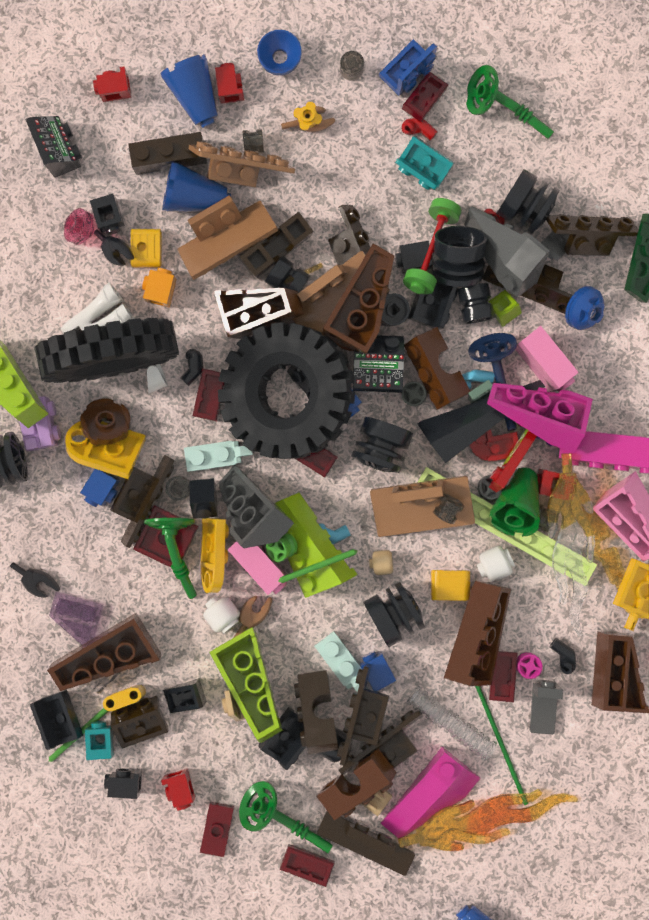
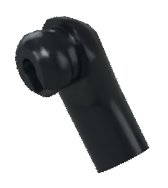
(195, 365)
(566, 655)

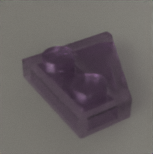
(76, 616)

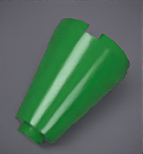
(518, 504)

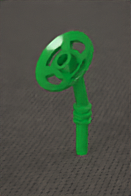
(490, 93)
(169, 529)
(268, 809)

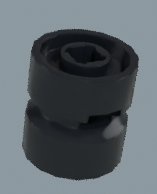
(282, 271)
(476, 303)
(395, 310)

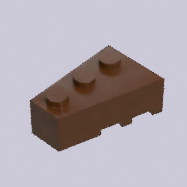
(617, 675)

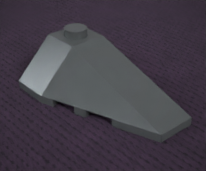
(512, 256)
(251, 512)

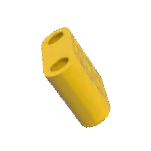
(146, 247)
(450, 585)
(124, 698)

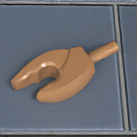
(323, 125)
(249, 617)

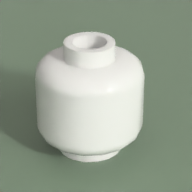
(495, 564)
(221, 614)

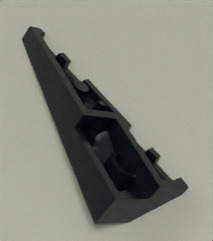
(459, 428)

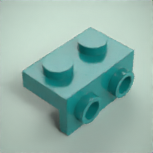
(424, 163)

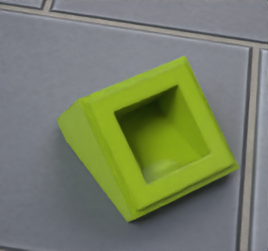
(505, 307)

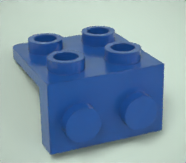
(408, 66)

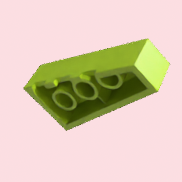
(17, 393)
(312, 548)
(247, 679)

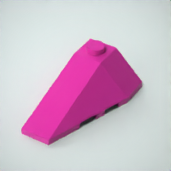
(552, 416)
(437, 786)

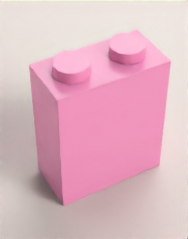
(547, 360)
(259, 567)

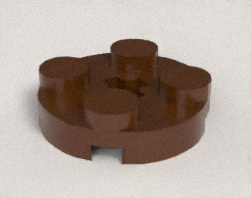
(105, 434)

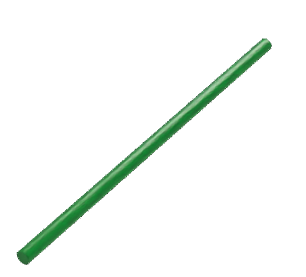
(500, 741)

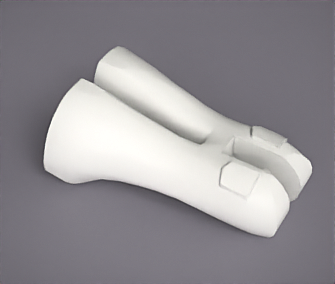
(106, 300)

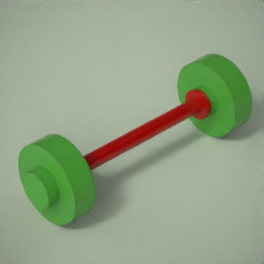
(419, 280)

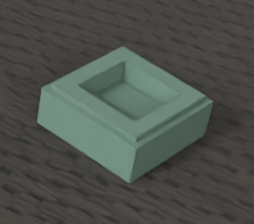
(480, 392)

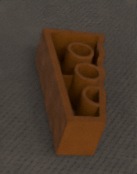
(479, 636)
(113, 651)

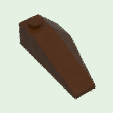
(360, 309)

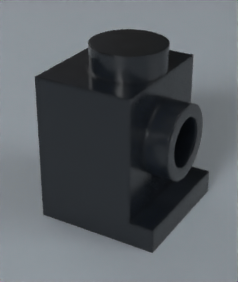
(101, 208)
(123, 783)

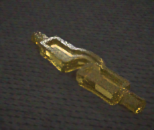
(608, 557)

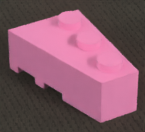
(627, 513)

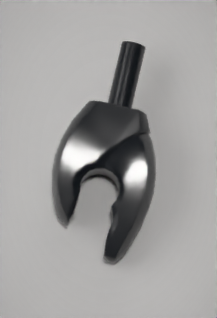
(113, 247)
(32, 578)

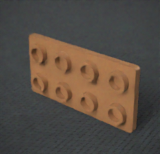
(238, 168)
(224, 234)
(323, 294)
(411, 506)

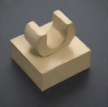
(379, 802)

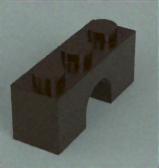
(153, 154)
(281, 243)
(319, 733)

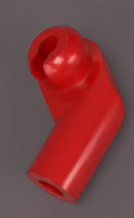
(413, 126)

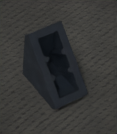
(185, 696)

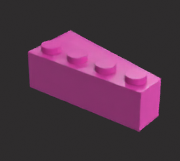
(612, 450)

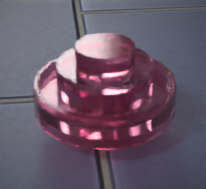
(78, 226)

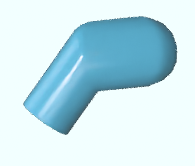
(478, 376)
(338, 534)

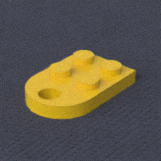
(113, 458)
(213, 553)

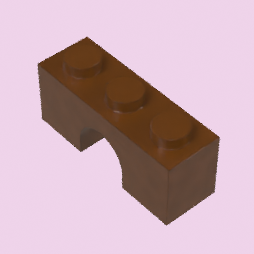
(440, 385)
(342, 797)

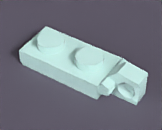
(214, 455)
(339, 660)

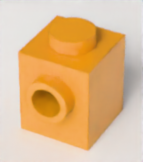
(159, 287)

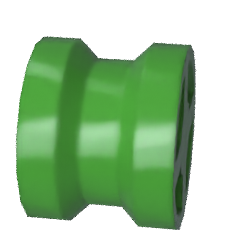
(279, 552)

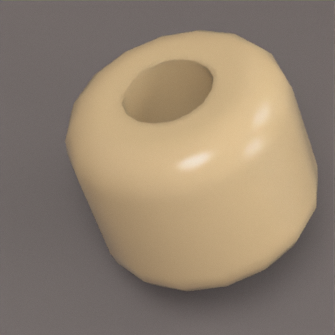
(381, 562)

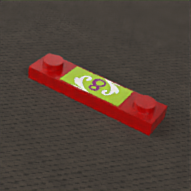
(502, 474)

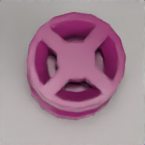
(531, 668)

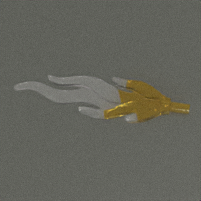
(569, 544)

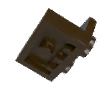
(138, 722)

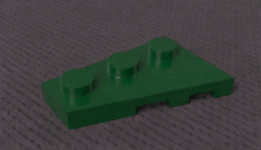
(638, 274)

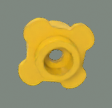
(306, 123)

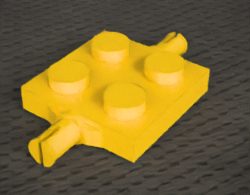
(634, 593)

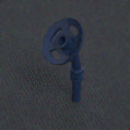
(494, 356)

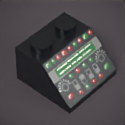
(54, 144)
(381, 367)

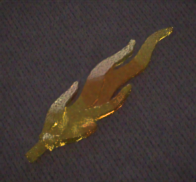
(473, 827)

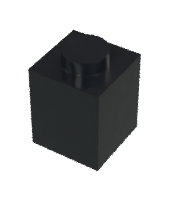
(412, 256)
(203, 498)

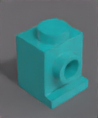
(98, 750)

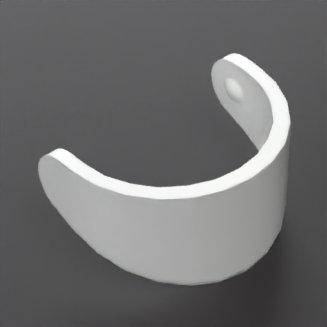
(155, 378)

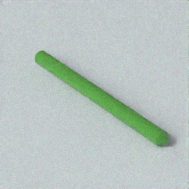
(324, 563)
(60, 750)

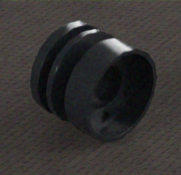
(528, 202)
(459, 256)
(382, 445)
(12, 460)
(394, 614)

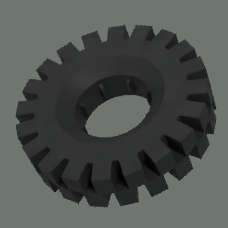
(106, 350)
(247, 382)

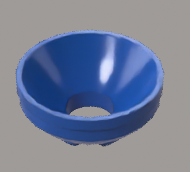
(279, 41)
(581, 306)

